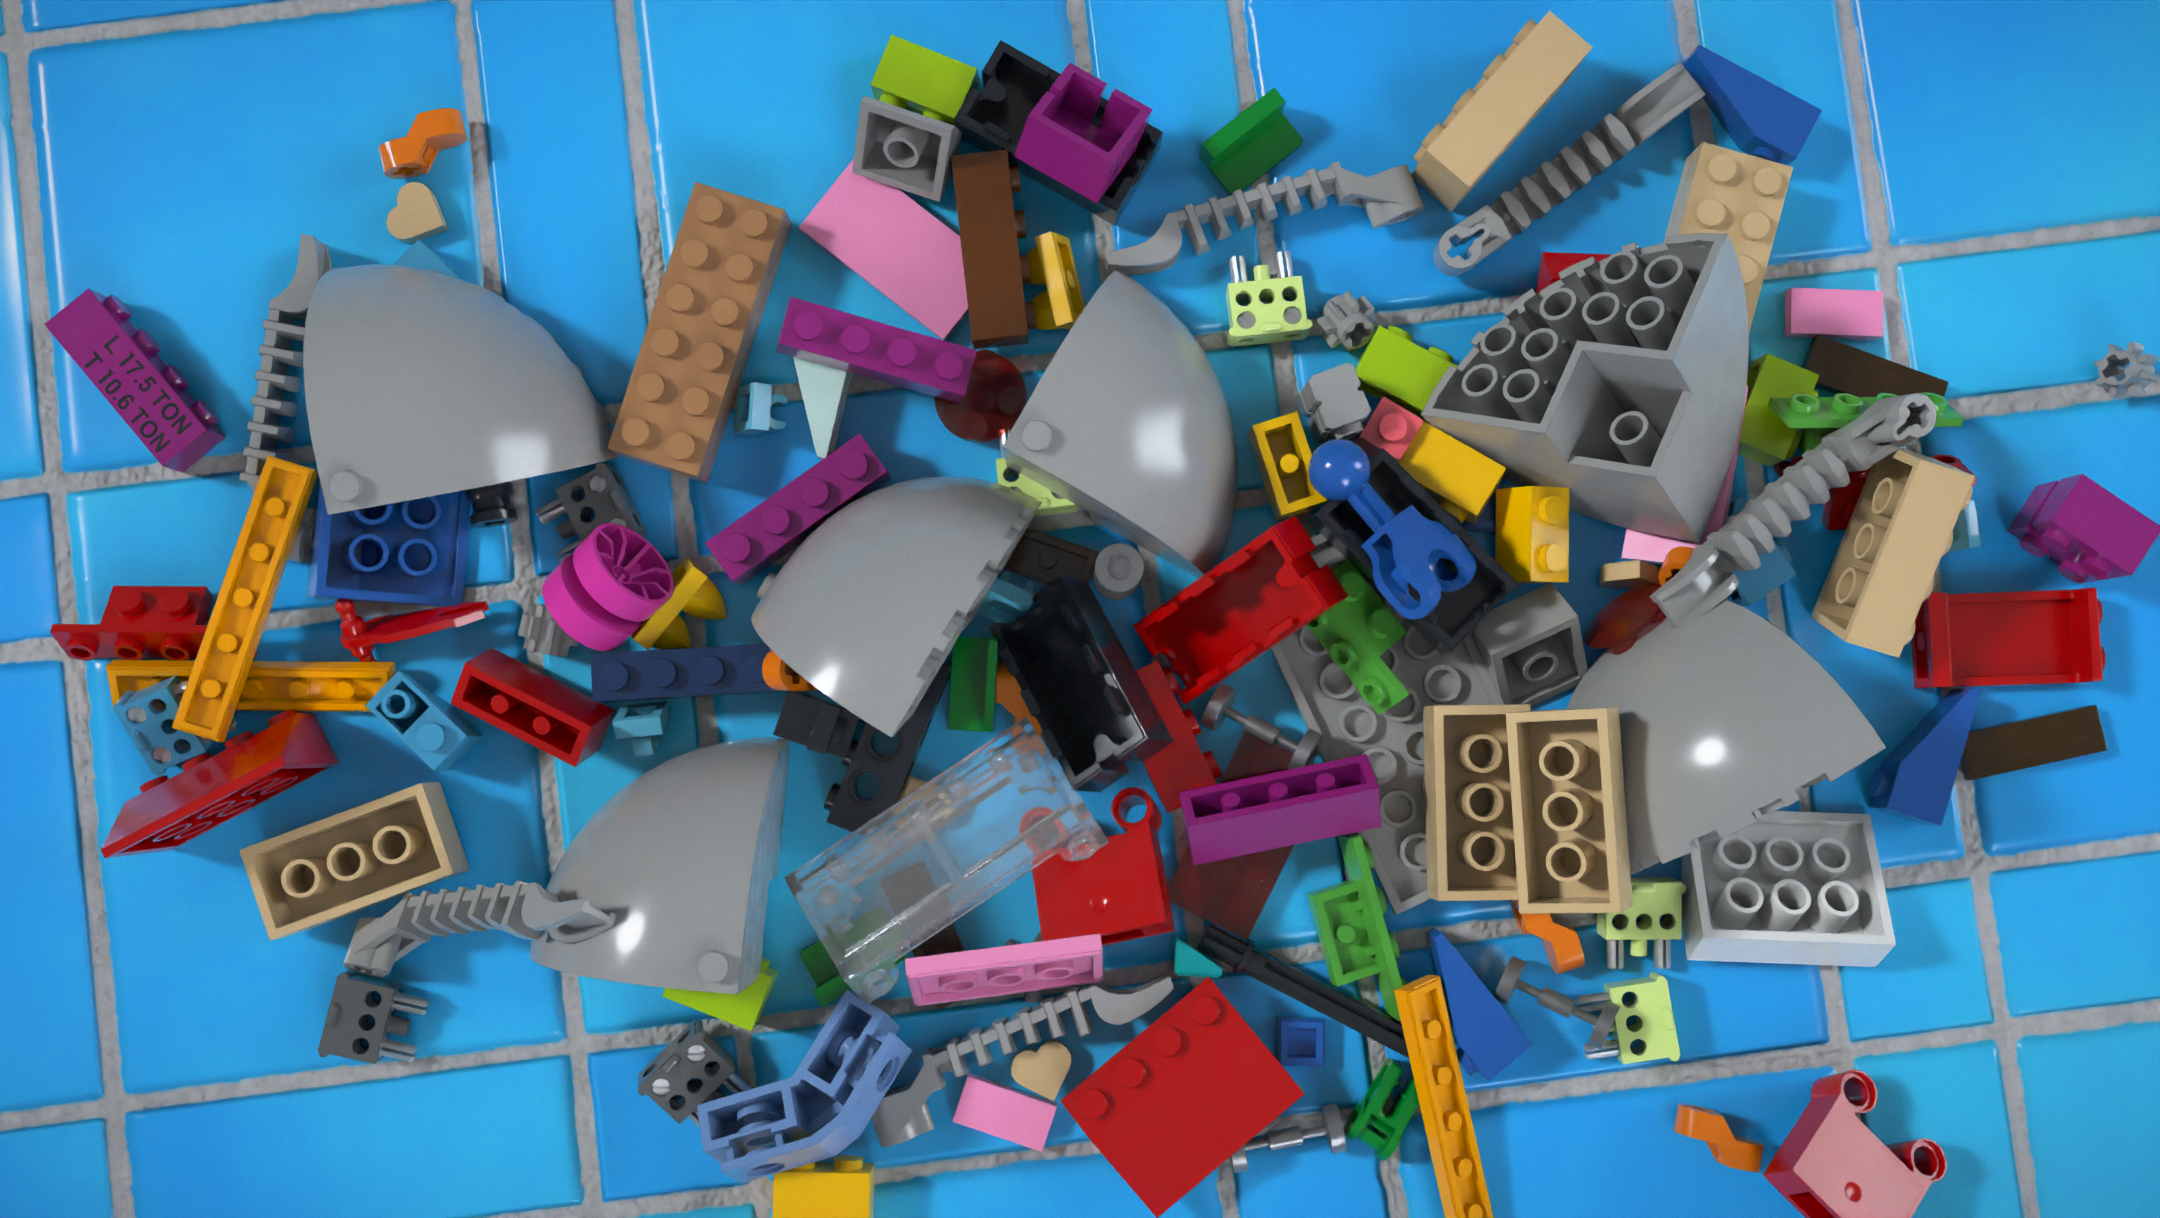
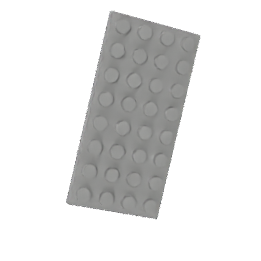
(1391, 739)

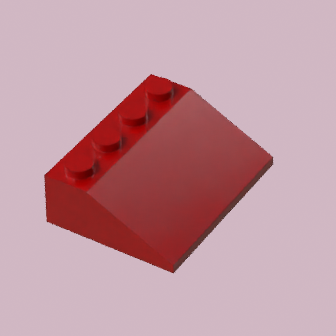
(221, 785)
(1182, 1097)

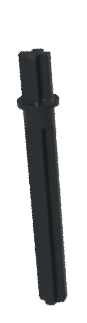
(1303, 987)

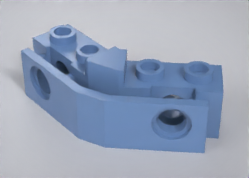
(817, 1107)

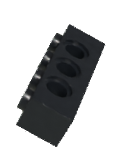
(844, 802)

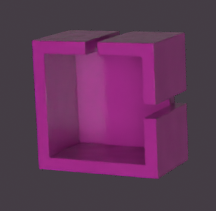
(1066, 143)
(2083, 530)

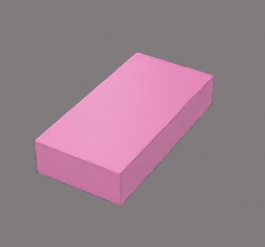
(1834, 313)
(1005, 1112)

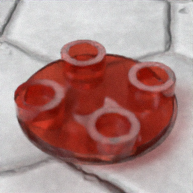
(991, 401)
(1622, 619)

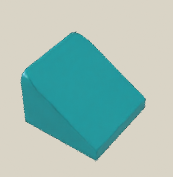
(1191, 961)

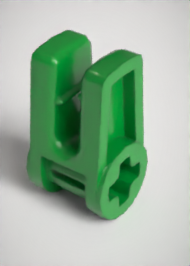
(1370, 1111)

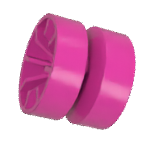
(607, 587)

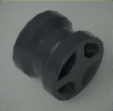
(491, 505)

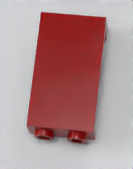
(2008, 639)

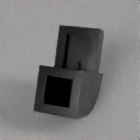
(816, 724)

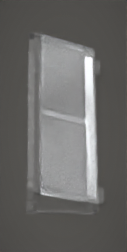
(941, 855)

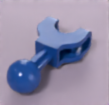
(1404, 545)

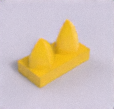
(1055, 266)
(692, 594)

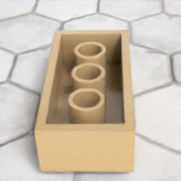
(1498, 108)
(1737, 197)
(1892, 550)
(1469, 803)
(1569, 811)
(354, 860)

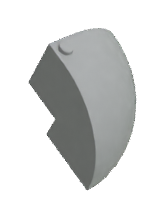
(1615, 385)
(436, 389)
(1135, 429)
(889, 590)
(1720, 727)
(682, 868)

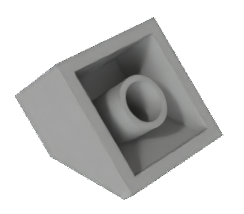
(905, 149)
(1532, 647)

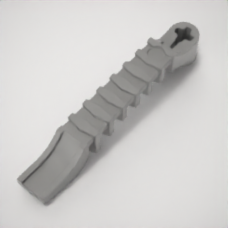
(1570, 170)
(1385, 196)
(272, 378)
(1736, 546)
(516, 909)
(904, 1108)

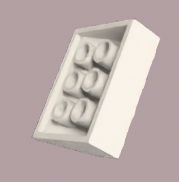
(1788, 893)

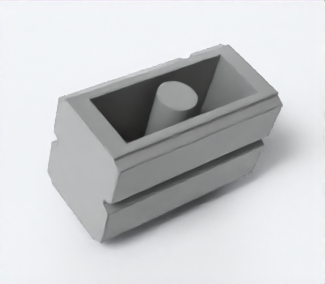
(1334, 404)

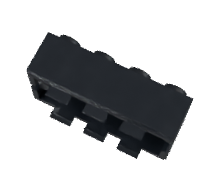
(999, 113)
(1456, 610)
(1081, 686)

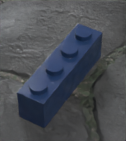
(679, 673)

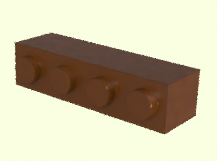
(990, 249)

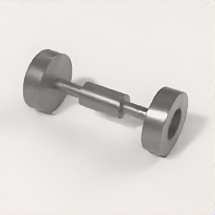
(1118, 571)
(1220, 707)
(1556, 1002)
(1294, 1136)

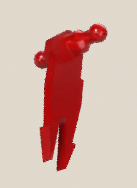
(362, 635)

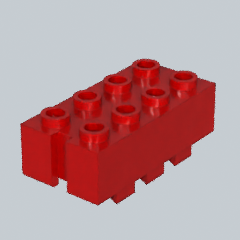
(1241, 608)

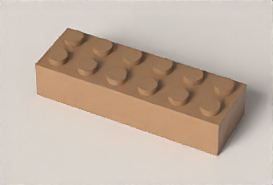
(700, 332)

